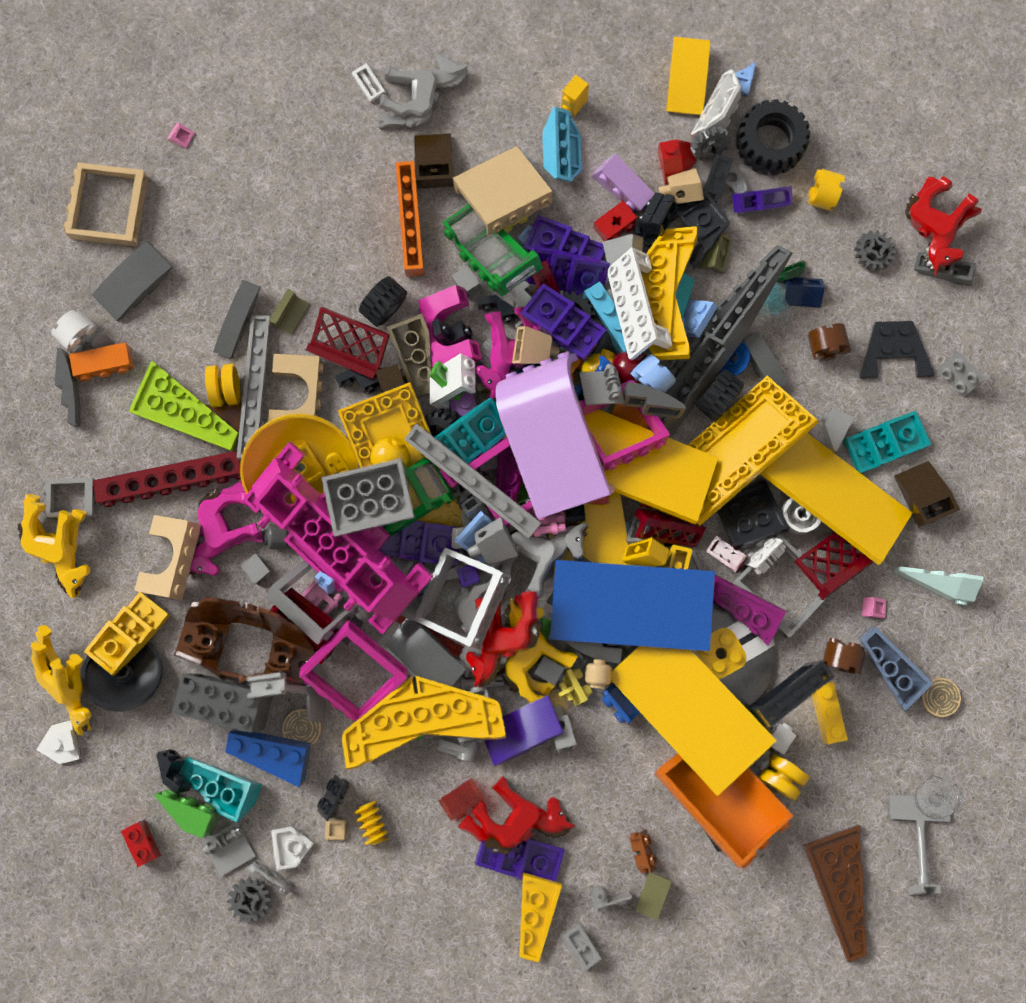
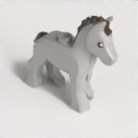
(544, 552)

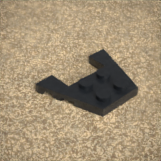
(710, 223)
(895, 340)

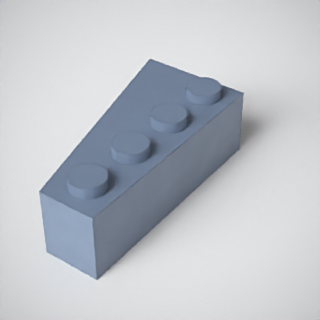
(896, 670)

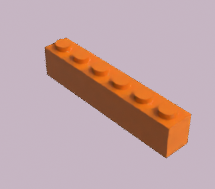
(409, 219)

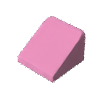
(181, 135)
(874, 607)

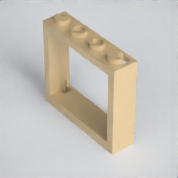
(135, 211)

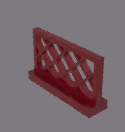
(347, 358)
(838, 579)

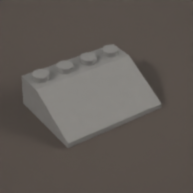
(368, 497)

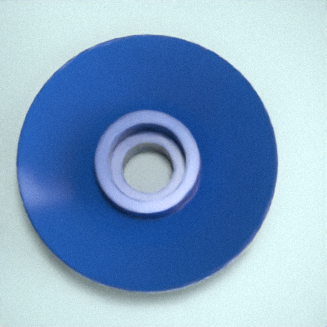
(742, 362)

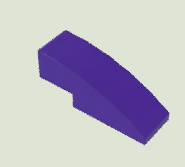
(762, 199)

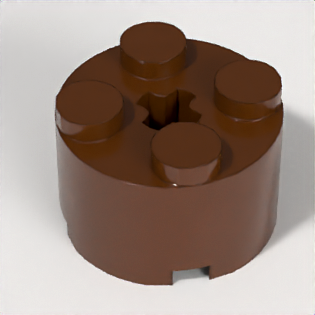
(829, 341)
(844, 657)

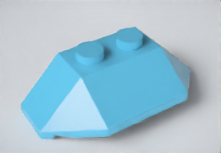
(562, 146)

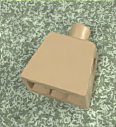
(684, 187)
(532, 346)

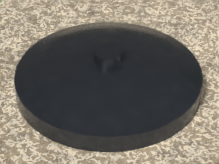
(129, 686)

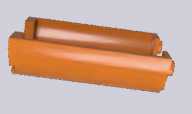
(737, 818)

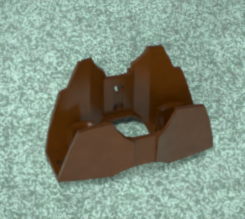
(211, 621)

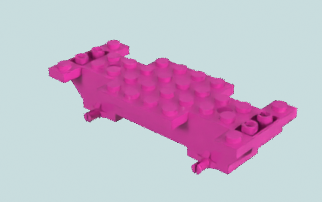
(348, 558)

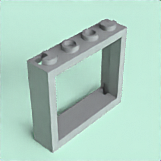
(486, 610)
(296, 615)
(785, 630)

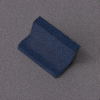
(804, 291)

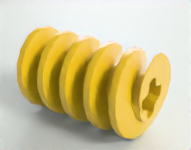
(371, 823)

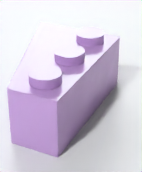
(623, 183)

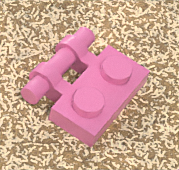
(552, 519)
(317, 595)

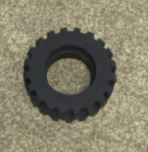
(777, 115)

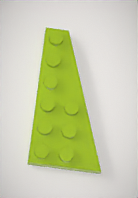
(173, 406)

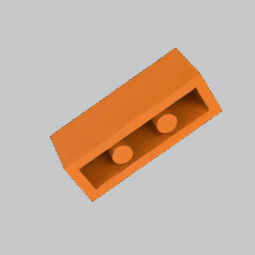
(101, 362)

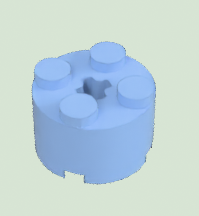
(653, 374)

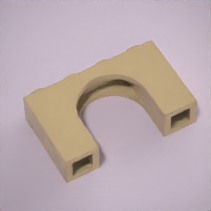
(305, 368)
(173, 580)

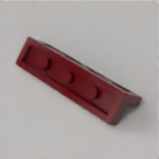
(673, 524)

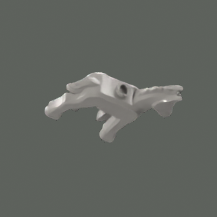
(424, 94)
(467, 610)

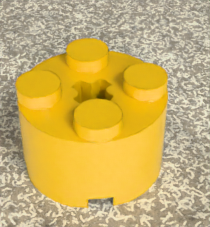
(826, 189)

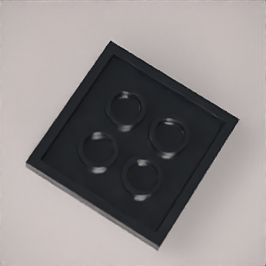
(752, 516)

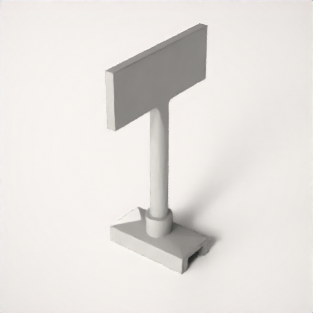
(276, 684)
(904, 808)

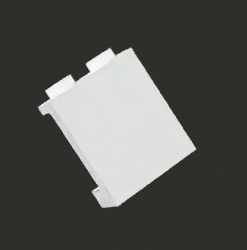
(459, 378)

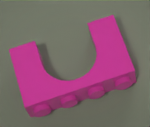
(439, 307)

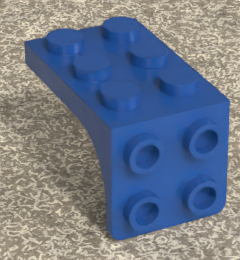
(620, 703)

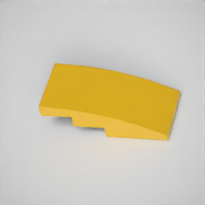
(688, 75)
(127, 633)

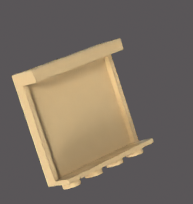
(503, 189)

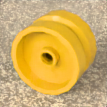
(222, 385)
(784, 776)

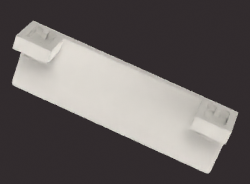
(633, 304)

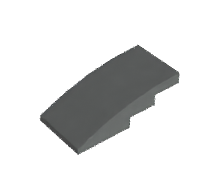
(132, 280)
(425, 654)

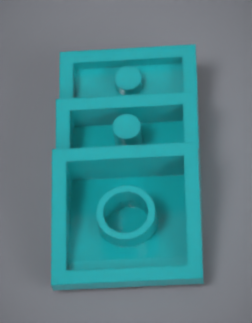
(474, 431)
(887, 442)

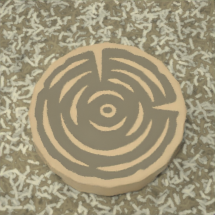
(941, 698)
(298, 728)

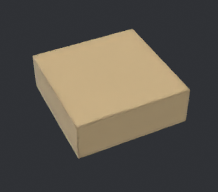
(335, 829)

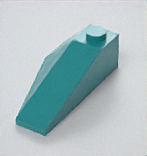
(226, 791)

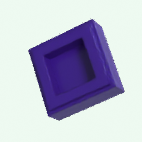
(468, 576)

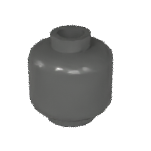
(274, 537)

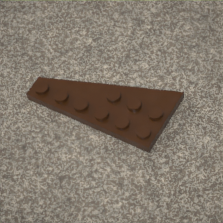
(840, 880)

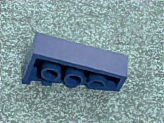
(271, 753)

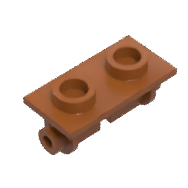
(646, 860)

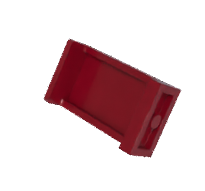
(312, 612)

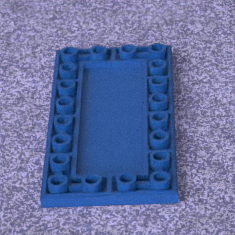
(632, 605)

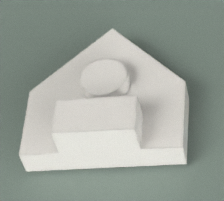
(60, 743)
(289, 847)

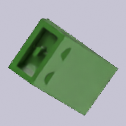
(188, 814)

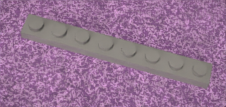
(254, 380)
(472, 480)

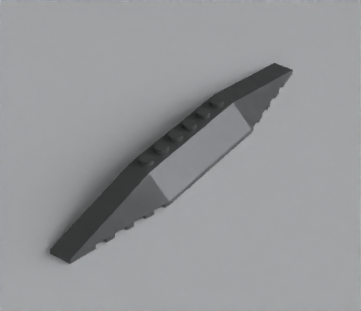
(723, 334)

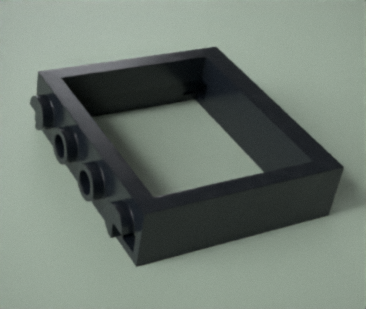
(791, 692)

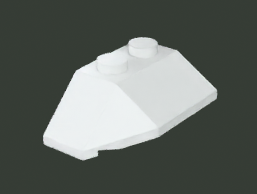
(721, 104)

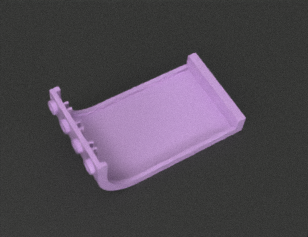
(550, 437)

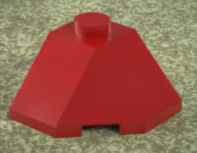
(675, 157)

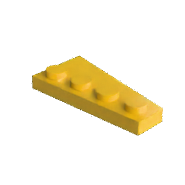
(537, 910)

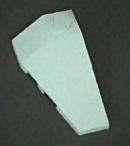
(955, 587)

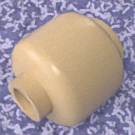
(598, 674)

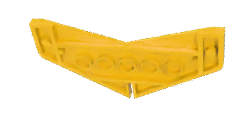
(668, 262)
(407, 715)

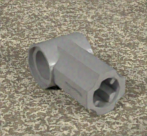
(451, 746)

